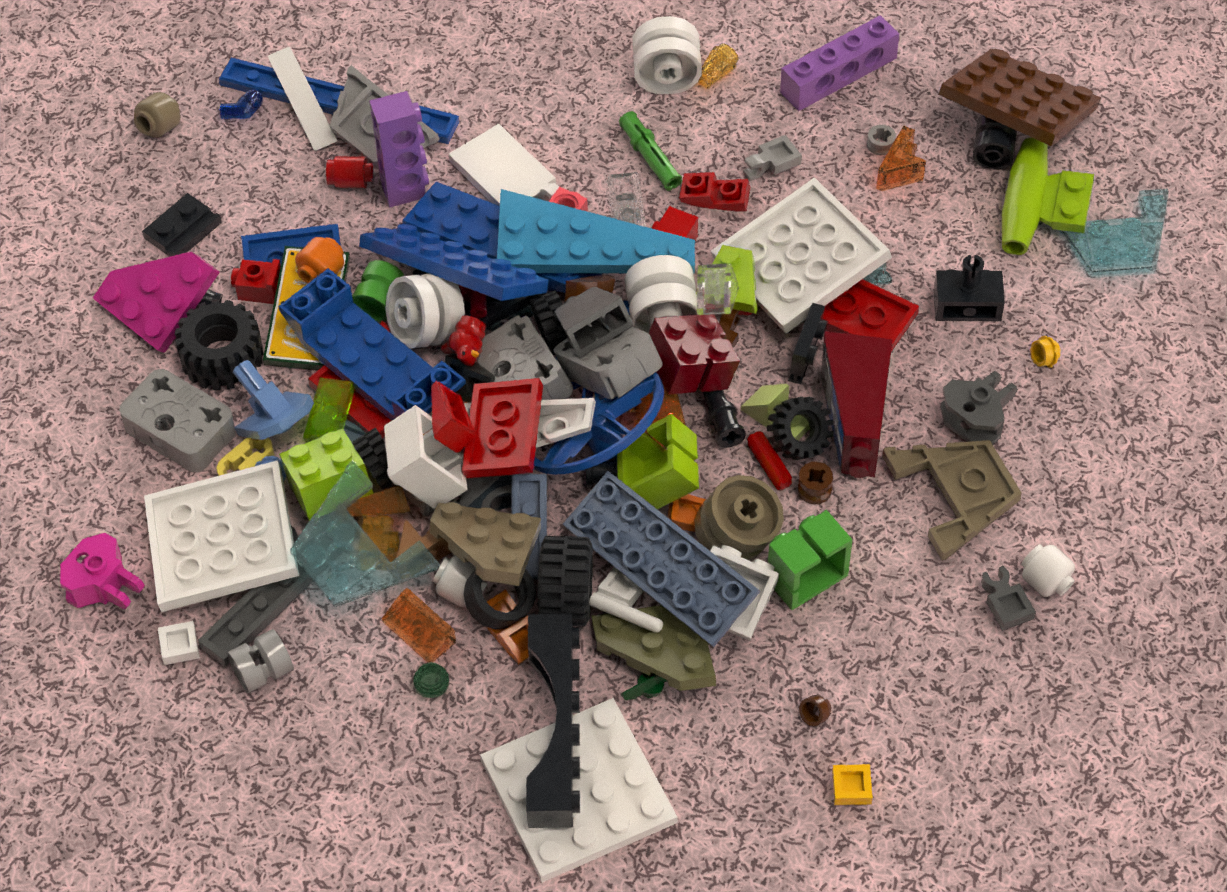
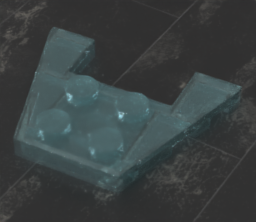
(1123, 244)
(342, 555)

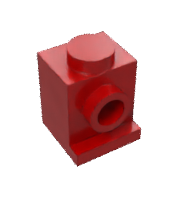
(256, 280)

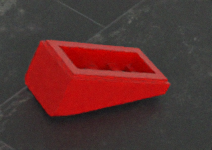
(449, 418)

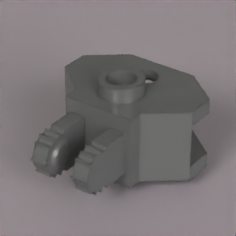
(978, 406)

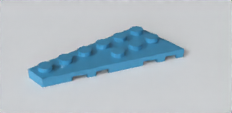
(572, 240)

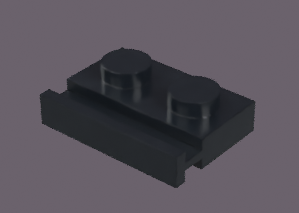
(182, 226)
(806, 348)

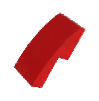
(707, 192)

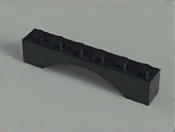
(550, 784)

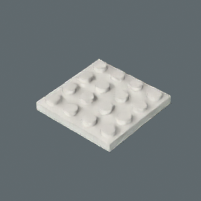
(806, 253)
(220, 536)
(616, 788)

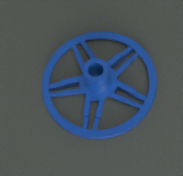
(606, 433)

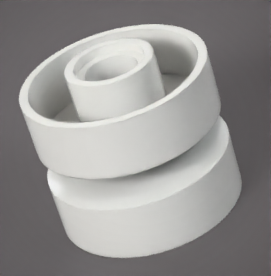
(660, 289)

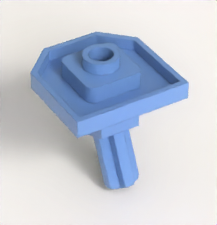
(273, 410)

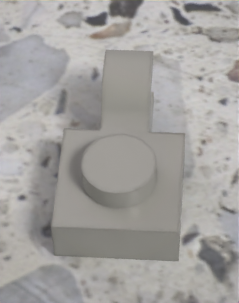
(773, 155)

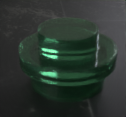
(431, 680)

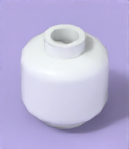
(1048, 570)
(452, 579)

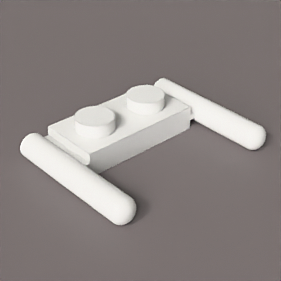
(617, 596)

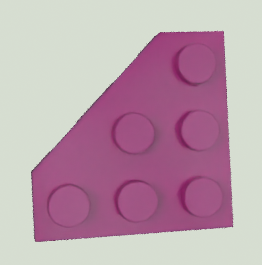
(156, 295)

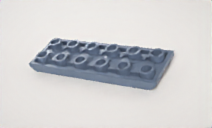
(662, 559)

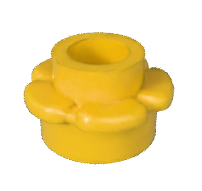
(1045, 352)

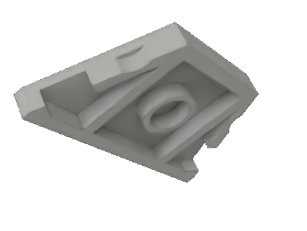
(353, 116)

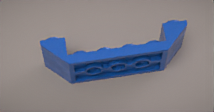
(362, 349)

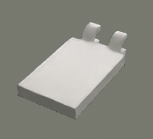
(500, 162)

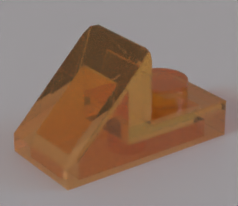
(900, 164)

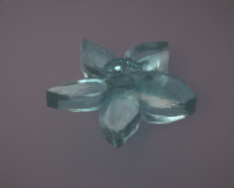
(879, 276)

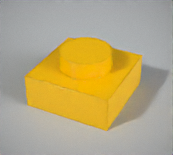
(852, 784)

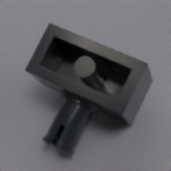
(969, 293)

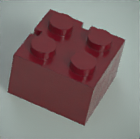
(687, 347)

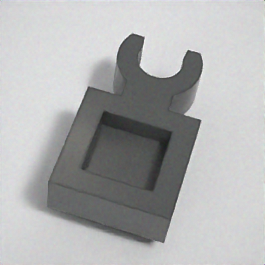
(1007, 603)

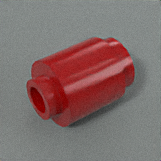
(349, 172)

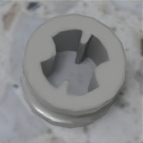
(880, 131)

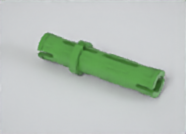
(644, 142)

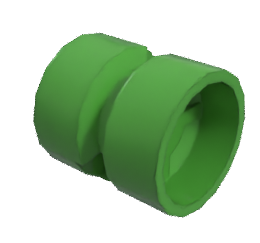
(374, 285)

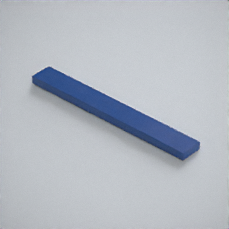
(247, 76)

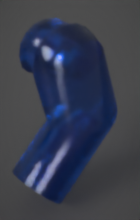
(244, 107)

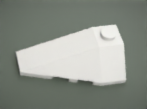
(561, 419)

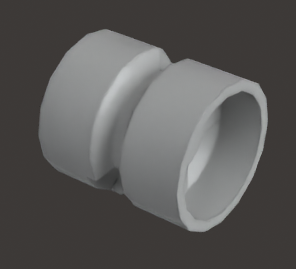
(273, 658)

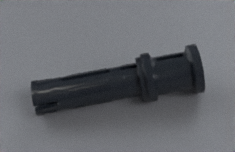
(723, 417)

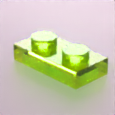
(329, 408)

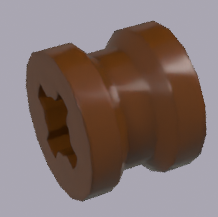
(814, 491)

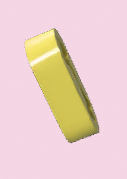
(242, 456)

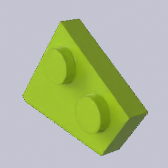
(744, 267)

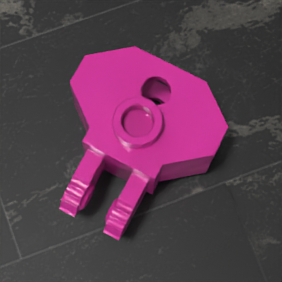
(98, 575)

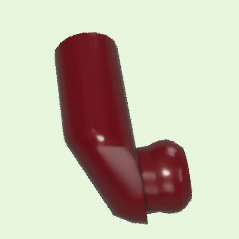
(477, 302)

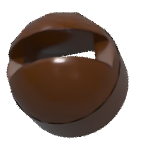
(810, 706)

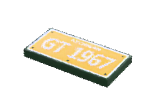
(282, 344)

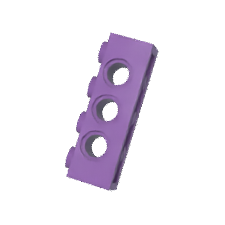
(839, 63)
(399, 148)

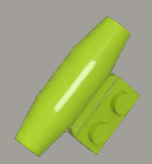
(1034, 196)

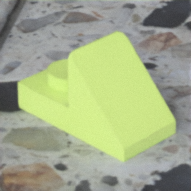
(764, 400)

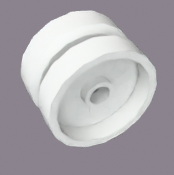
(667, 55)
(423, 309)

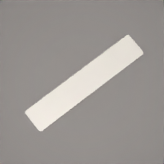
(302, 98)

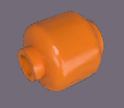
(318, 256)

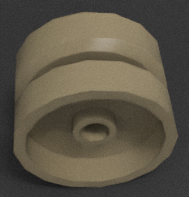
(740, 515)

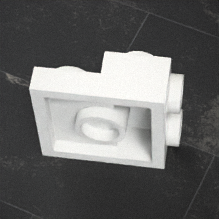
(761, 576)

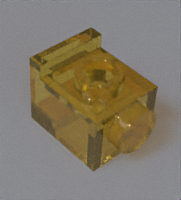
(382, 534)

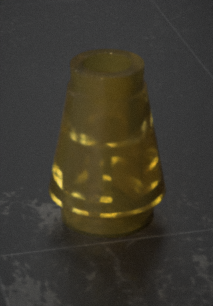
(718, 64)

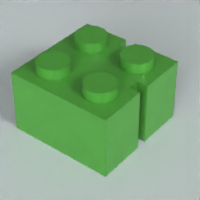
(810, 558)

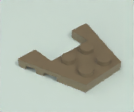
(971, 482)

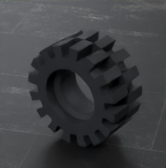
(547, 320)
(782, 428)
(373, 452)

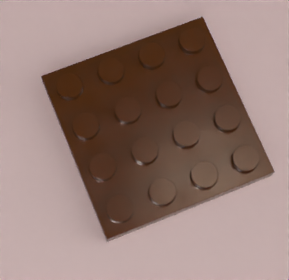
(1020, 96)

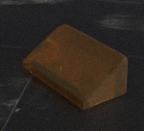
(419, 626)

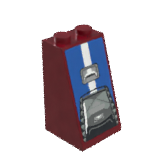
(855, 393)

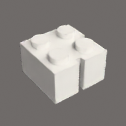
(420, 461)

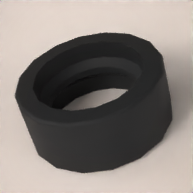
(488, 616)

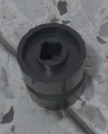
(993, 144)

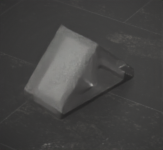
(716, 289)

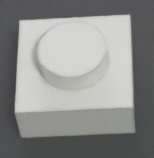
(178, 642)

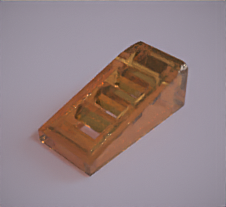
(383, 502)

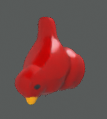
(466, 340)

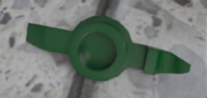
(647, 686)

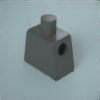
(593, 319)

